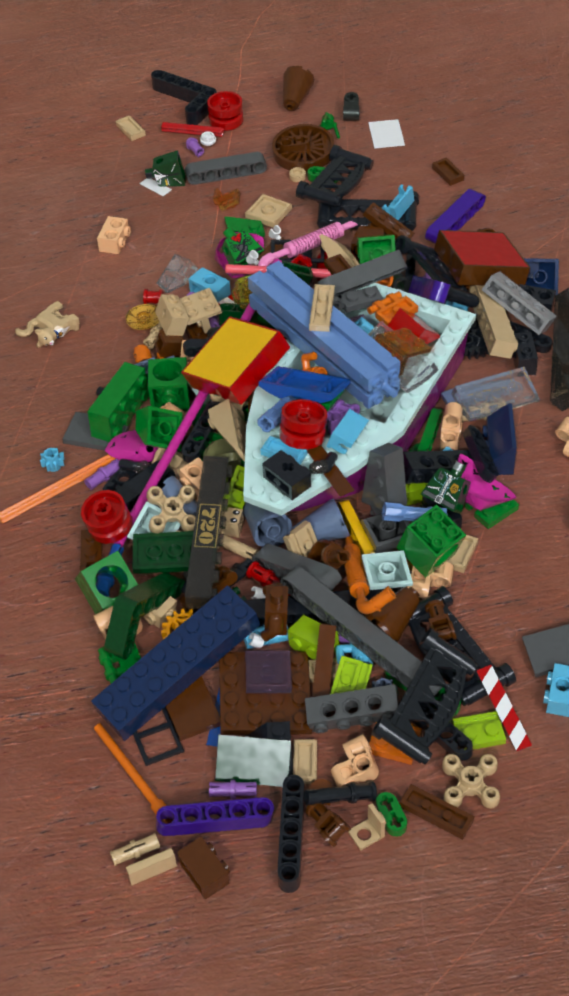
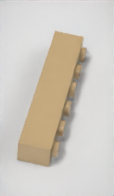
(494, 325)

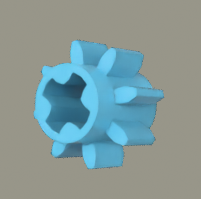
(52, 459)

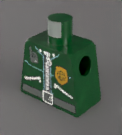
(448, 487)

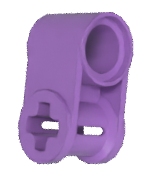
(337, 413)

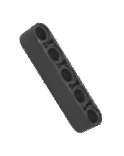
(225, 168)
(366, 273)
(283, 561)

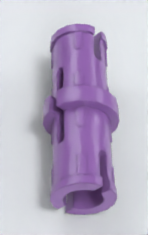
(102, 474)
(232, 789)

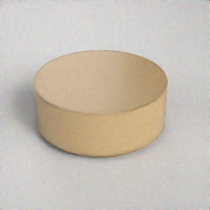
(297, 174)

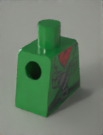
(238, 246)

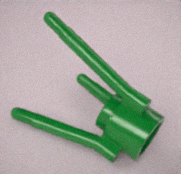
(328, 122)

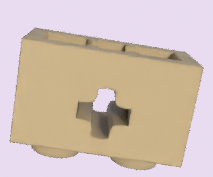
(172, 315)

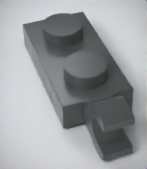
(357, 299)

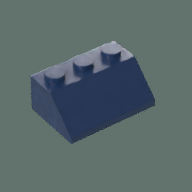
(501, 439)

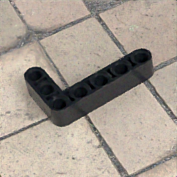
(185, 90)

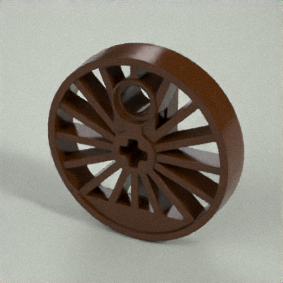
(297, 142)

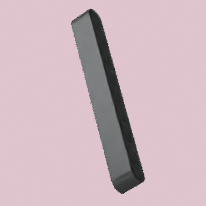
(353, 626)

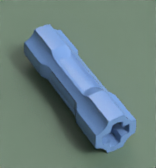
(272, 416)
(399, 512)

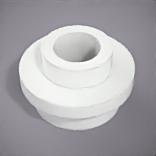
(207, 139)

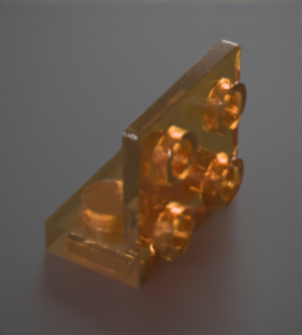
(402, 345)

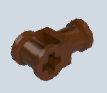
(440, 622)
(328, 823)

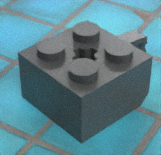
(381, 533)

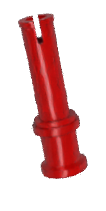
(267, 577)

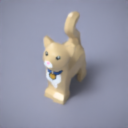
(50, 324)

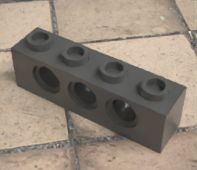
(342, 702)

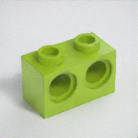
(236, 497)

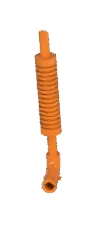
(358, 582)

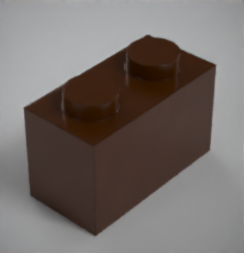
(203, 867)

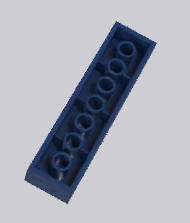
(175, 663)

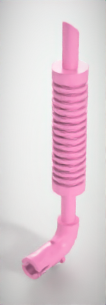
(307, 242)

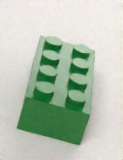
(118, 402)

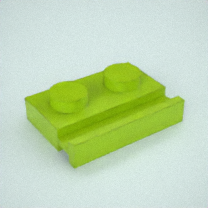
(351, 675)
(481, 729)

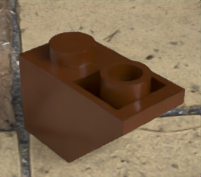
(168, 345)

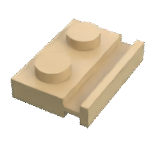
(301, 539)

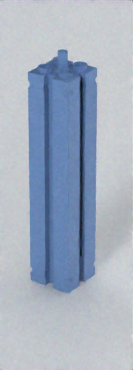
(344, 351)

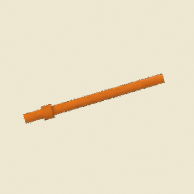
(155, 803)

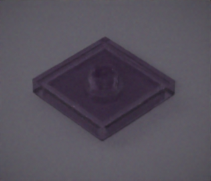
(268, 672)

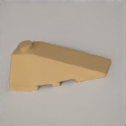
(229, 425)

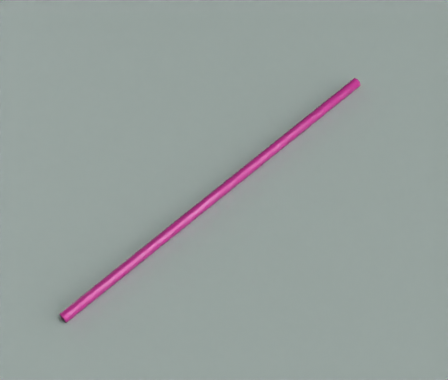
(176, 440)

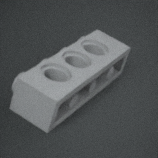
(519, 303)

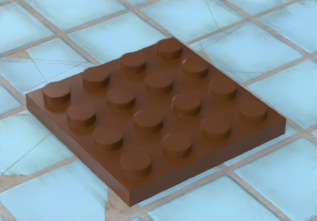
(248, 711)

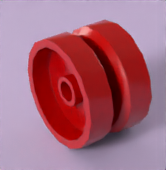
(225, 110)
(303, 424)
(106, 516)

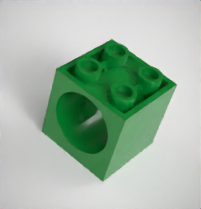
(374, 246)
(168, 383)
(431, 540)
(87, 579)

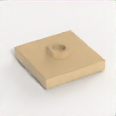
(268, 210)

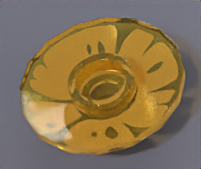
(142, 317)

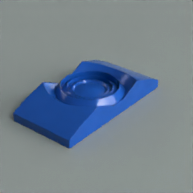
(303, 384)

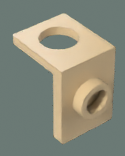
(374, 824)

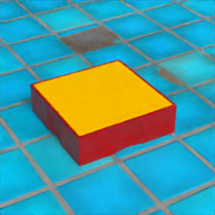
(235, 359)

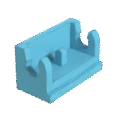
(400, 202)
(347, 431)

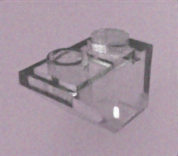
(176, 273)

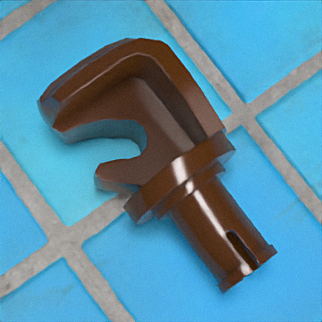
(328, 553)

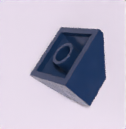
(543, 273)

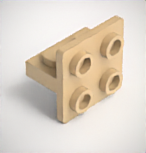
(200, 308)

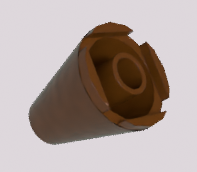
(296, 86)
(397, 613)

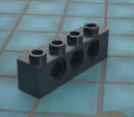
(422, 465)

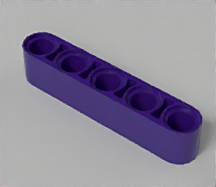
(457, 214)
(429, 289)
(206, 824)

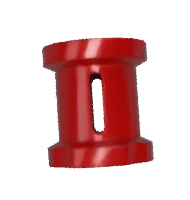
(152, 296)

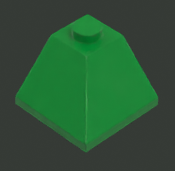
(157, 426)

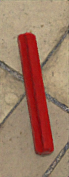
(191, 129)

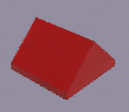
(409, 320)

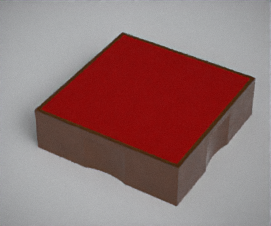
(478, 255)

